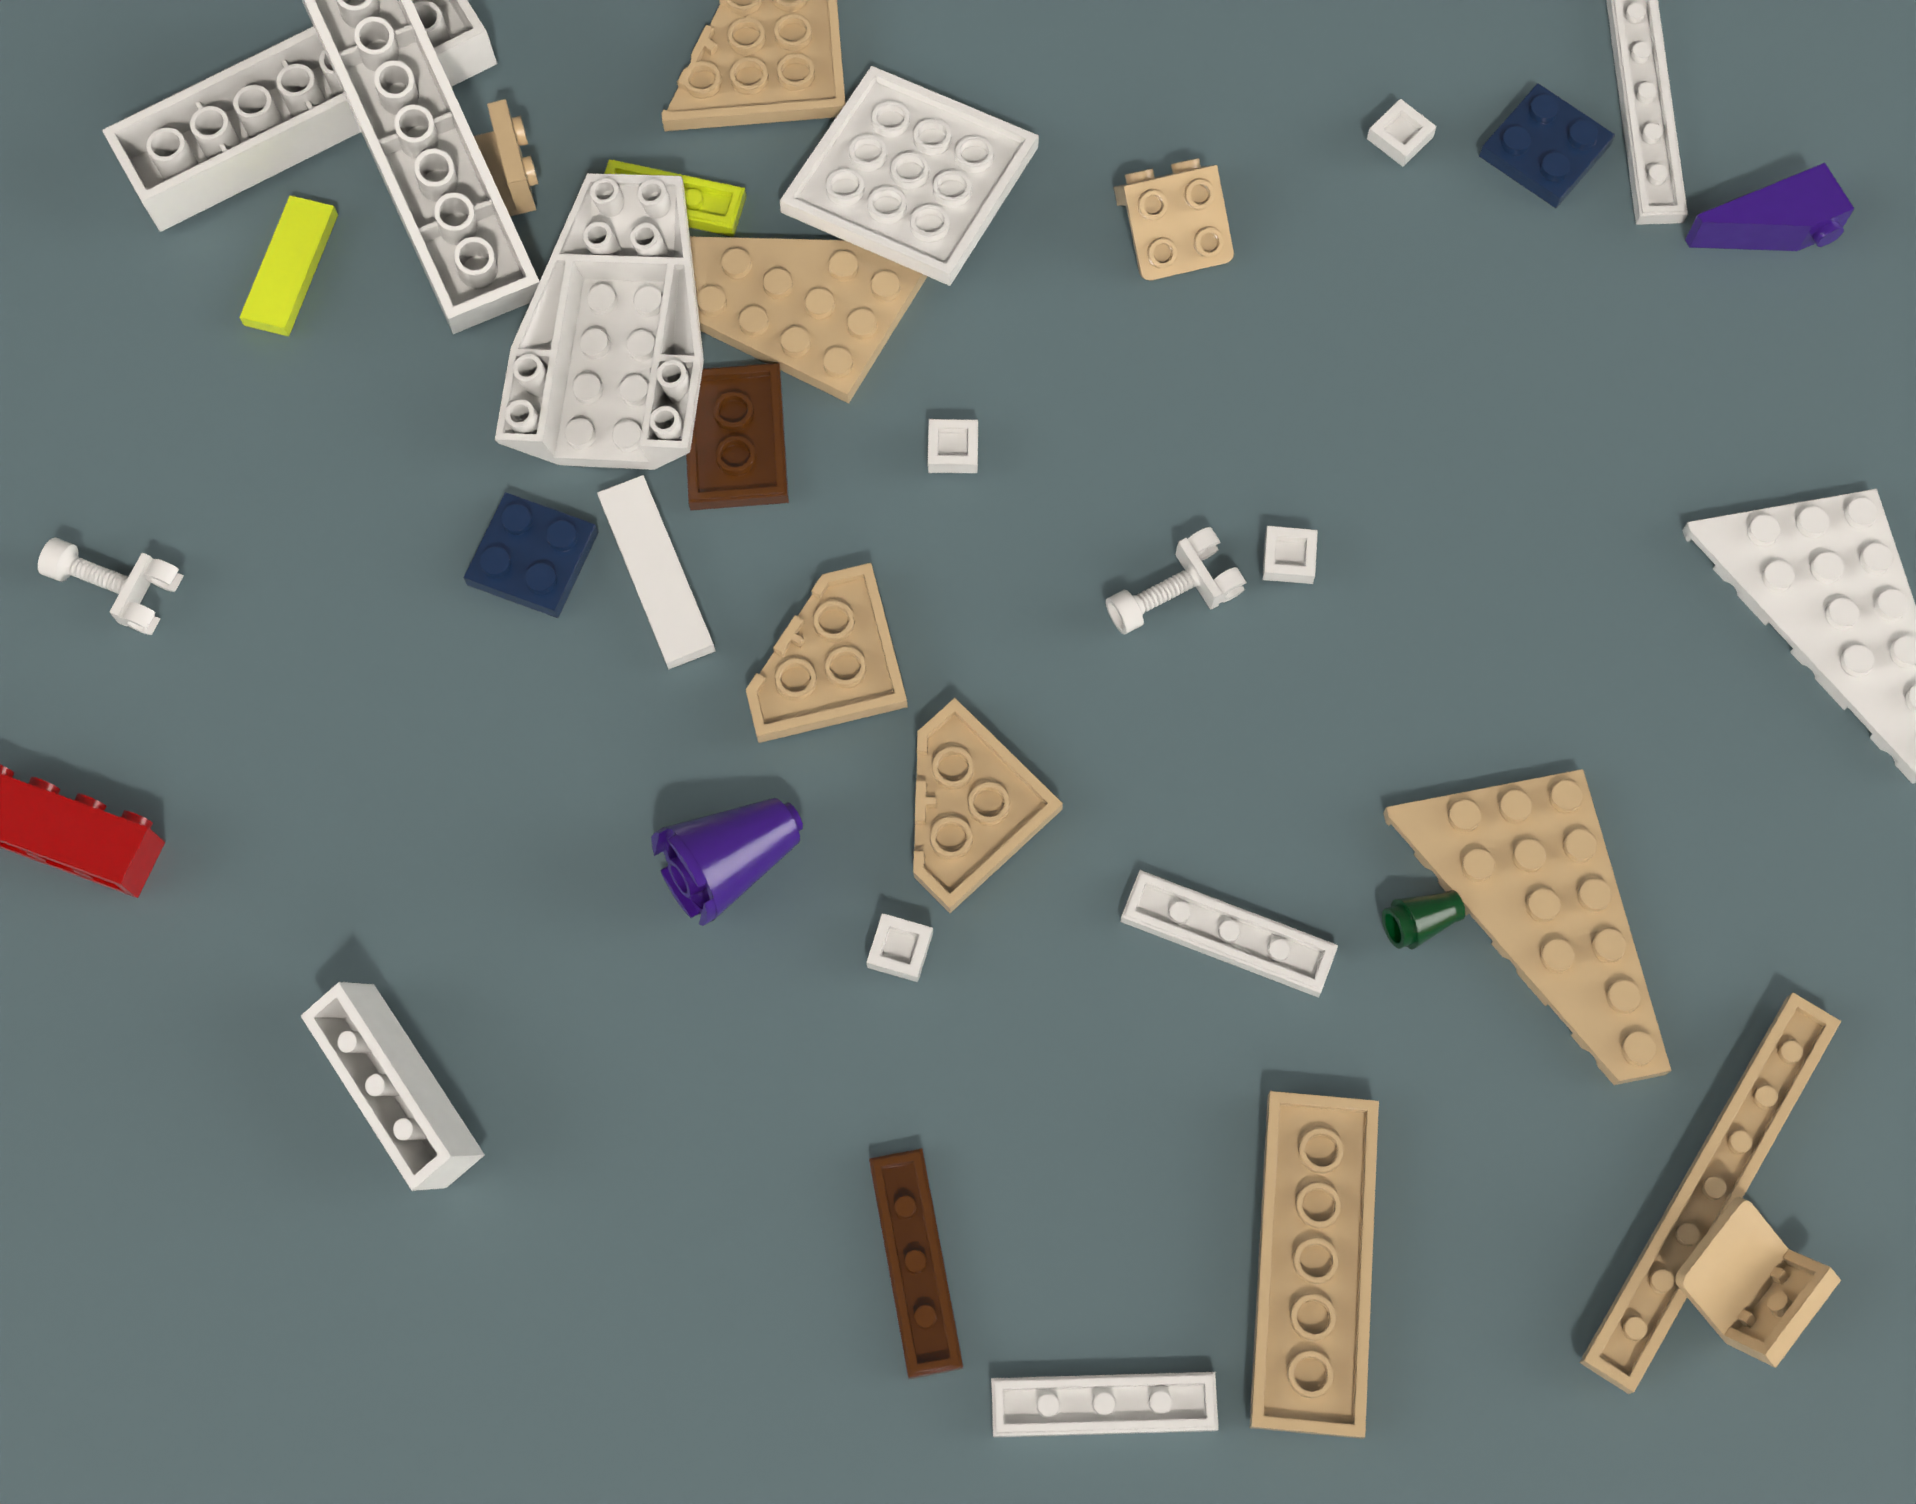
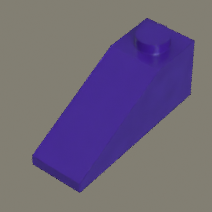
(1779, 217)

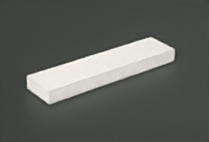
(656, 572)
(1229, 933)
(1104, 1404)

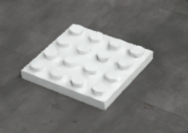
(909, 175)

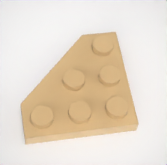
(829, 661)
(970, 805)

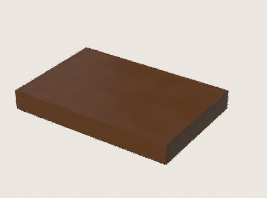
(738, 439)

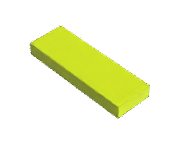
(709, 204)
(289, 266)

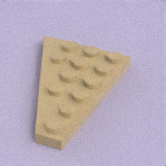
(762, 66)
(802, 304)
(1548, 898)

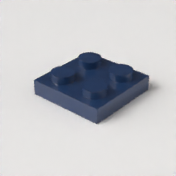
(1546, 145)
(531, 555)

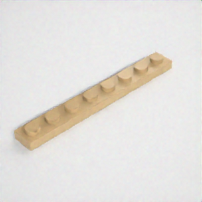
(1716, 1177)

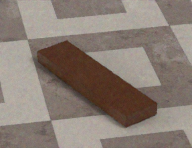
(915, 1264)

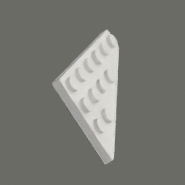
(1837, 596)

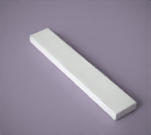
(1647, 112)

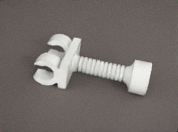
(61, 559)
(1128, 609)

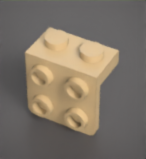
(504, 159)
(1176, 219)
(1753, 1285)

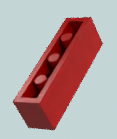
(76, 834)

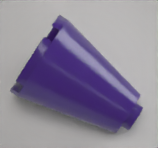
(725, 854)

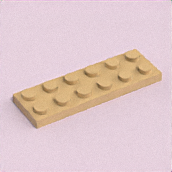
(1315, 1265)

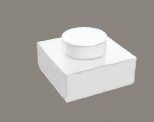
(1401, 132)
(952, 446)
(1290, 555)
(899, 947)

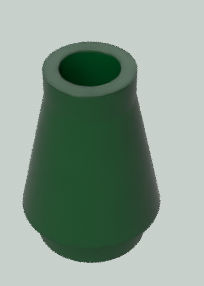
(1420, 918)

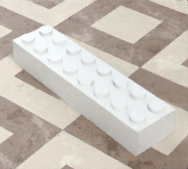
(264, 117)
(426, 157)

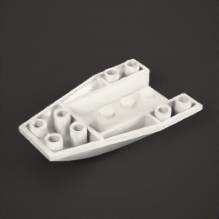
(611, 335)

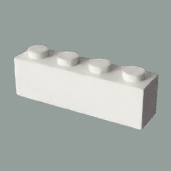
(392, 1086)

